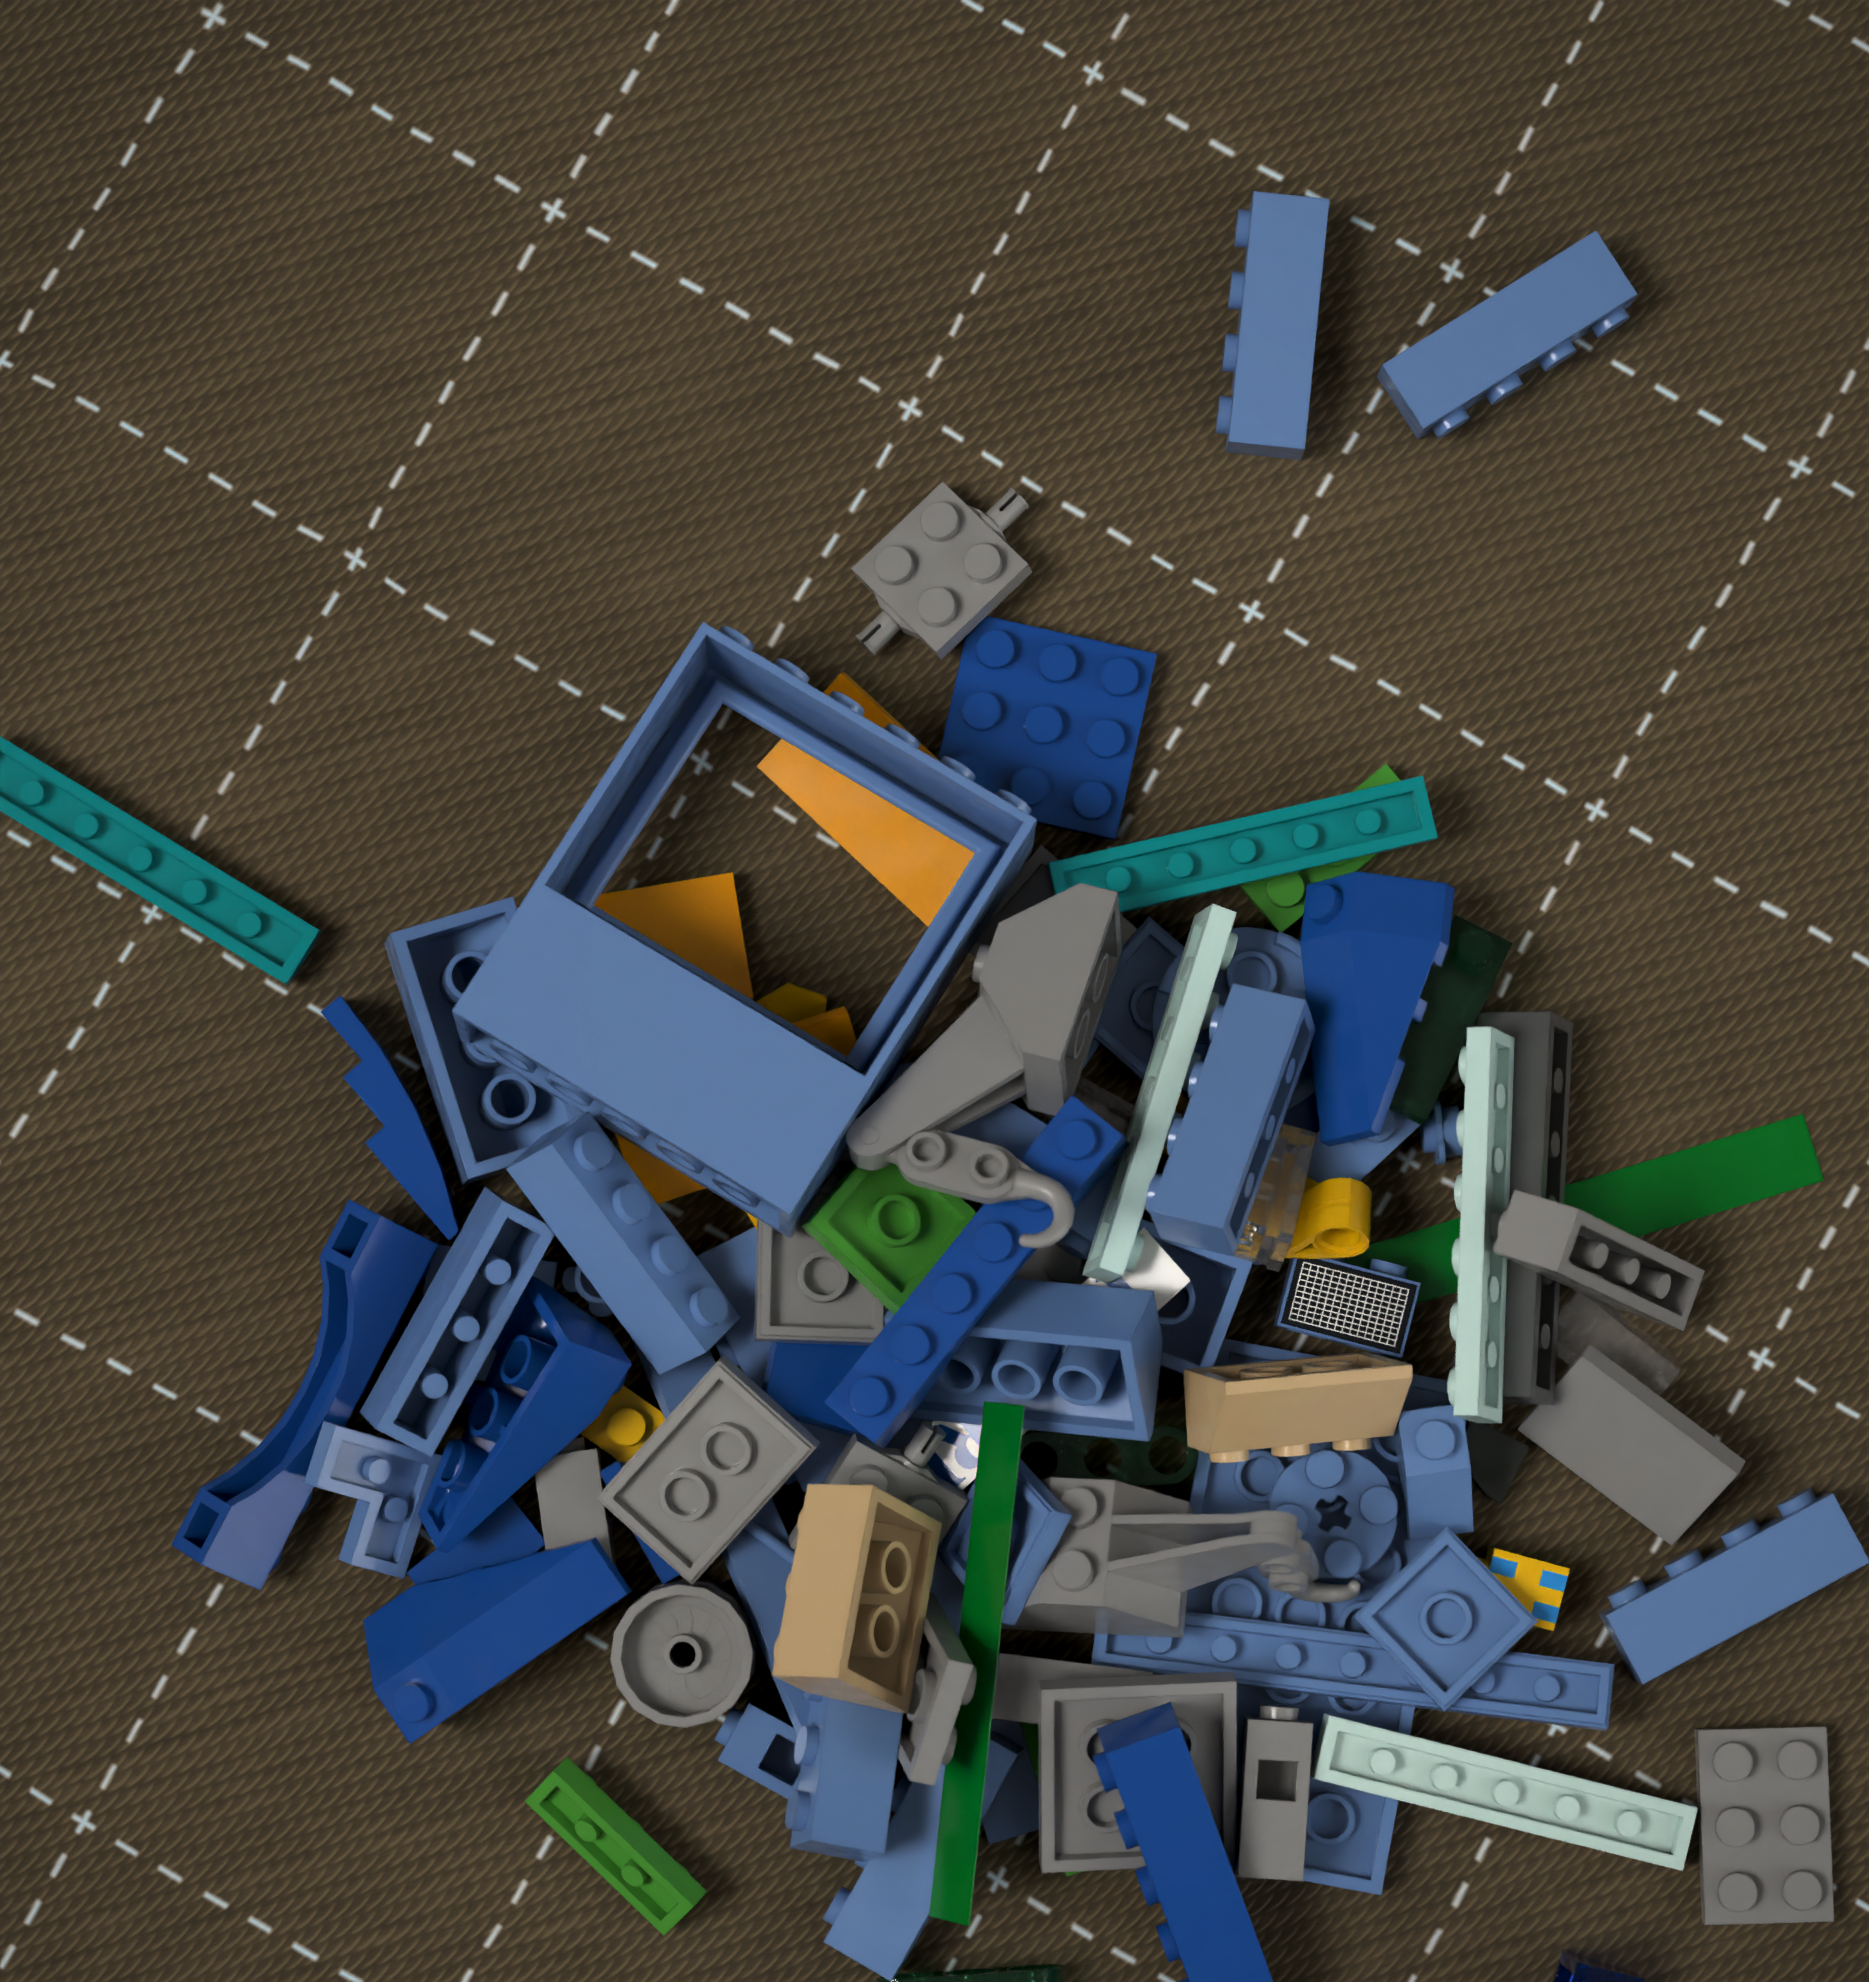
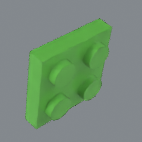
(887, 1230)

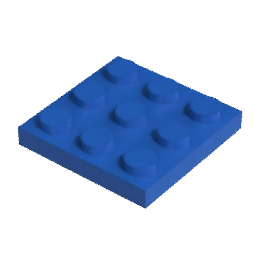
(1049, 721)

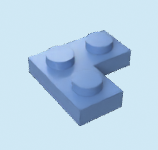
(389, 1491)

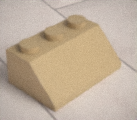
(1293, 1404)
(857, 1596)

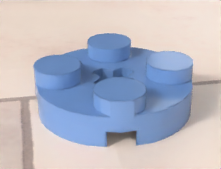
(1369, 1506)

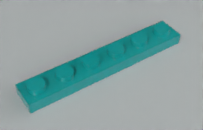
(1255, 846)
(153, 865)

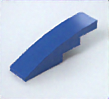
(404, 1141)

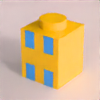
(1533, 1583)

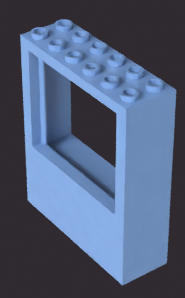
(669, 1047)

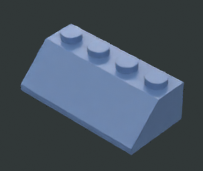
(482, 1105)
(1066, 1353)

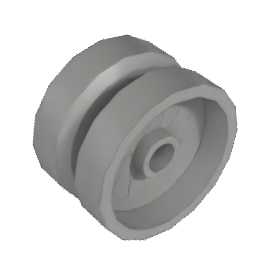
(671, 1689)

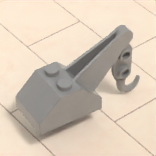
(1020, 1038)
(1140, 1551)

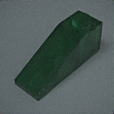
(1454, 1002)

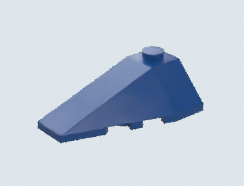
(1364, 970)
(541, 1392)
(472, 1630)

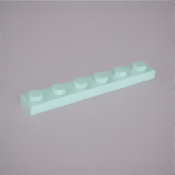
(1188, 1010)
(1481, 1197)
(1503, 1792)

